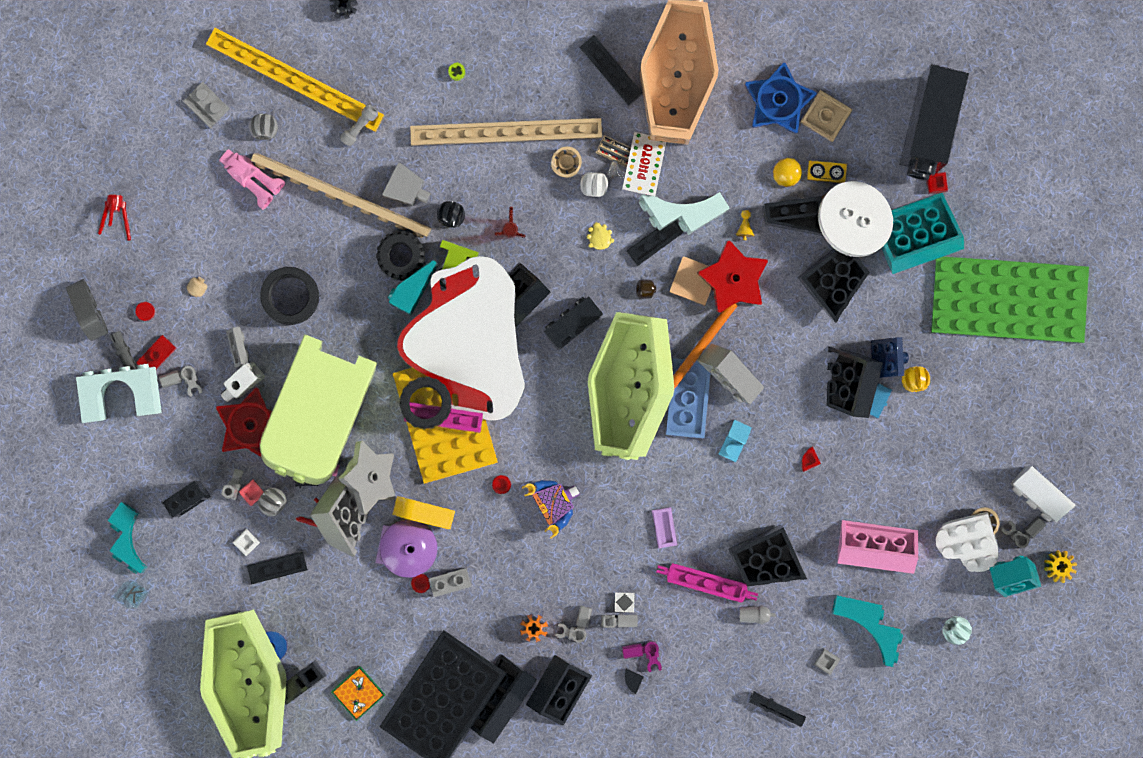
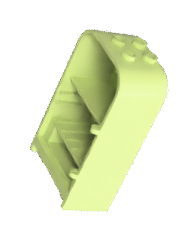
(314, 413)

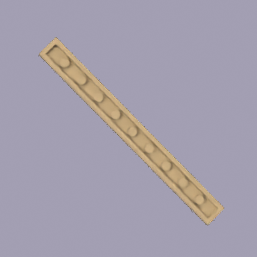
(506, 132)
(334, 192)

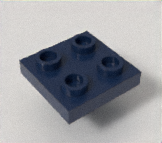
(891, 354)

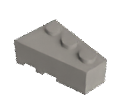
(731, 373)

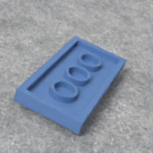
(689, 402)

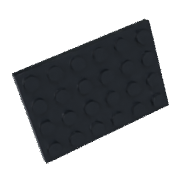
(443, 698)

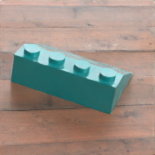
(922, 234)

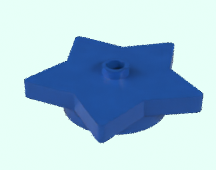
(793, 98)

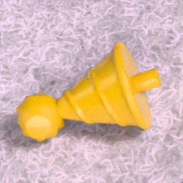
(745, 228)

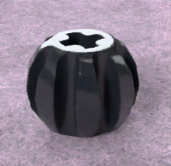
(341, 10)
(450, 214)

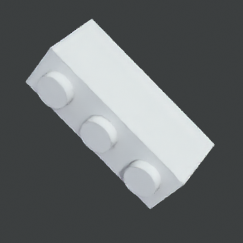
(1041, 494)

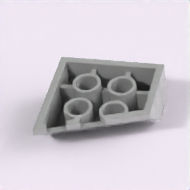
(339, 518)

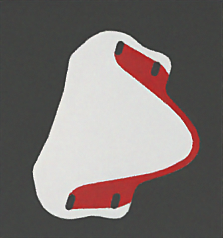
(469, 338)

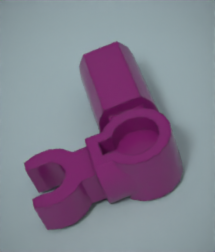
(650, 649)

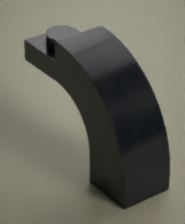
(303, 681)

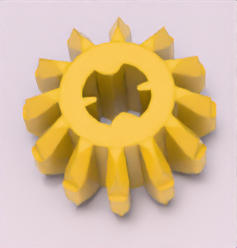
(1055, 561)

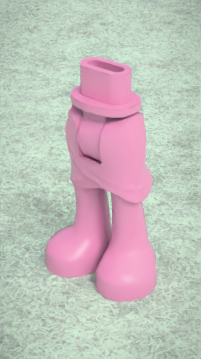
(243, 169)

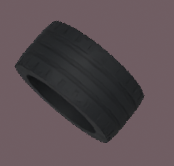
(306, 312)

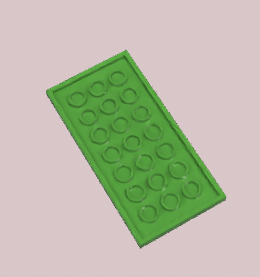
(1010, 299)

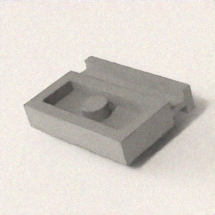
(206, 105)

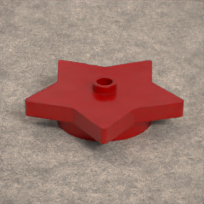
(720, 278)
(237, 416)

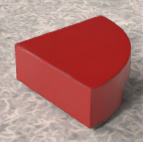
(809, 459)

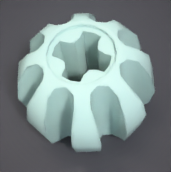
(957, 630)

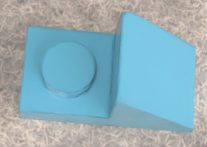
(735, 441)

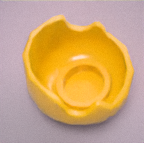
(787, 172)

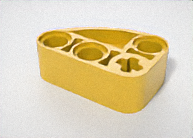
(423, 512)

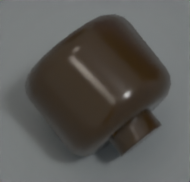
(645, 289)

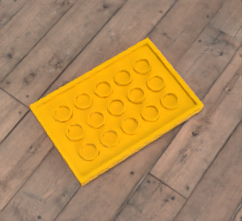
(444, 450)

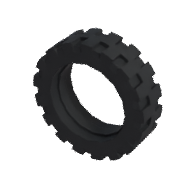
(405, 403)

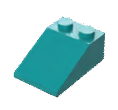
(410, 291)

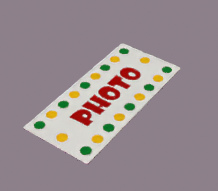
(644, 165)

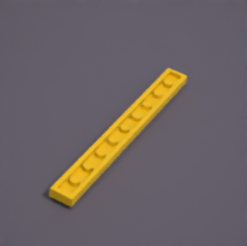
(290, 77)

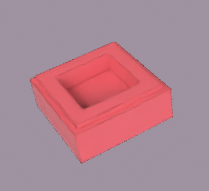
(251, 492)

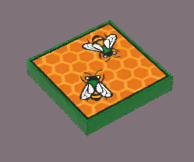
(358, 693)

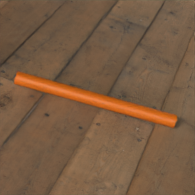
(702, 344)

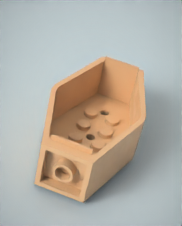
(692, 57)

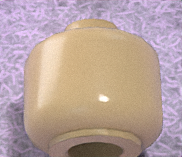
(196, 287)

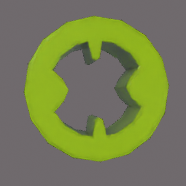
(454, 66)

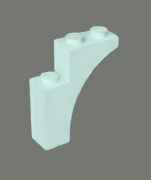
(690, 215)

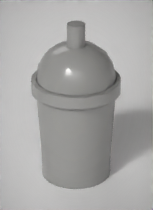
(755, 614)

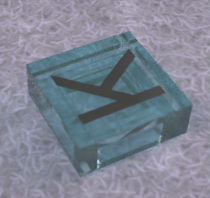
(135, 594)

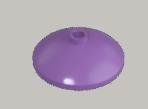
(395, 544)

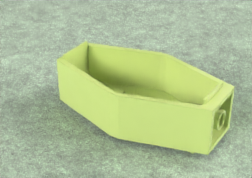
(613, 388)
(225, 688)

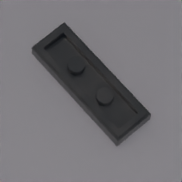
(654, 242)
(277, 568)

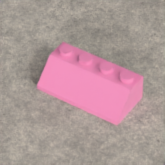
(878, 546)

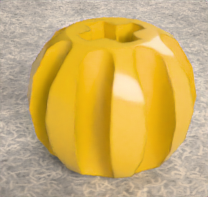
(916, 379)

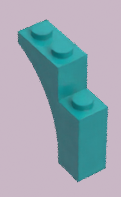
(868, 616)

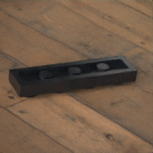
(611, 70)

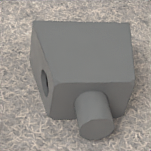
(405, 187)

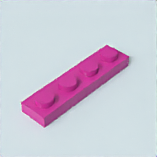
(456, 420)

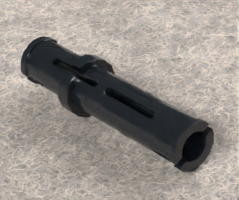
(771, 706)

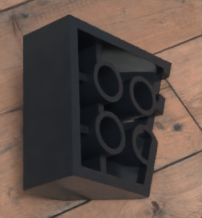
(767, 559)

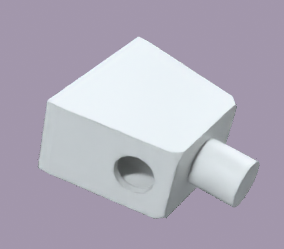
(247, 377)

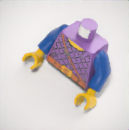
(553, 503)

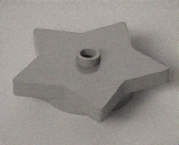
(368, 477)

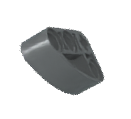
(86, 311)

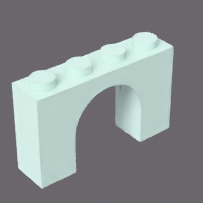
(93, 387)

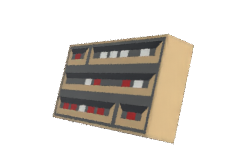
(614, 151)

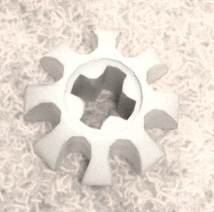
(594, 184)

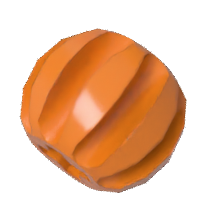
(529, 624)

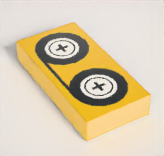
(826, 171)

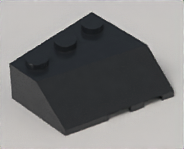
(834, 281)
(852, 383)

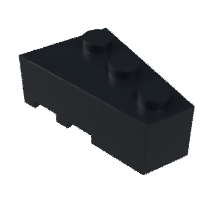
(794, 215)
(572, 322)

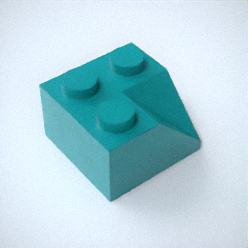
(1015, 576)

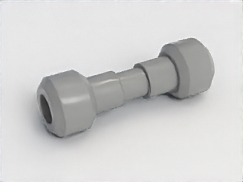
(369, 113)

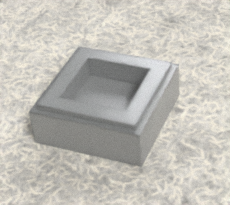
(827, 661)

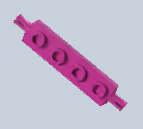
(707, 582)

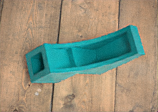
(123, 549)

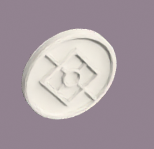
(855, 219)

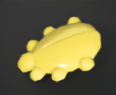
(599, 237)

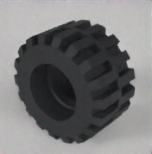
(393, 240)

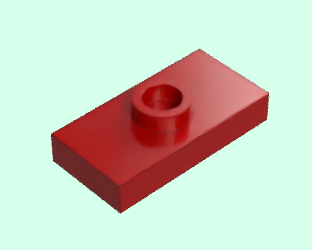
(157, 353)

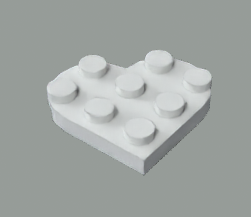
(969, 540)

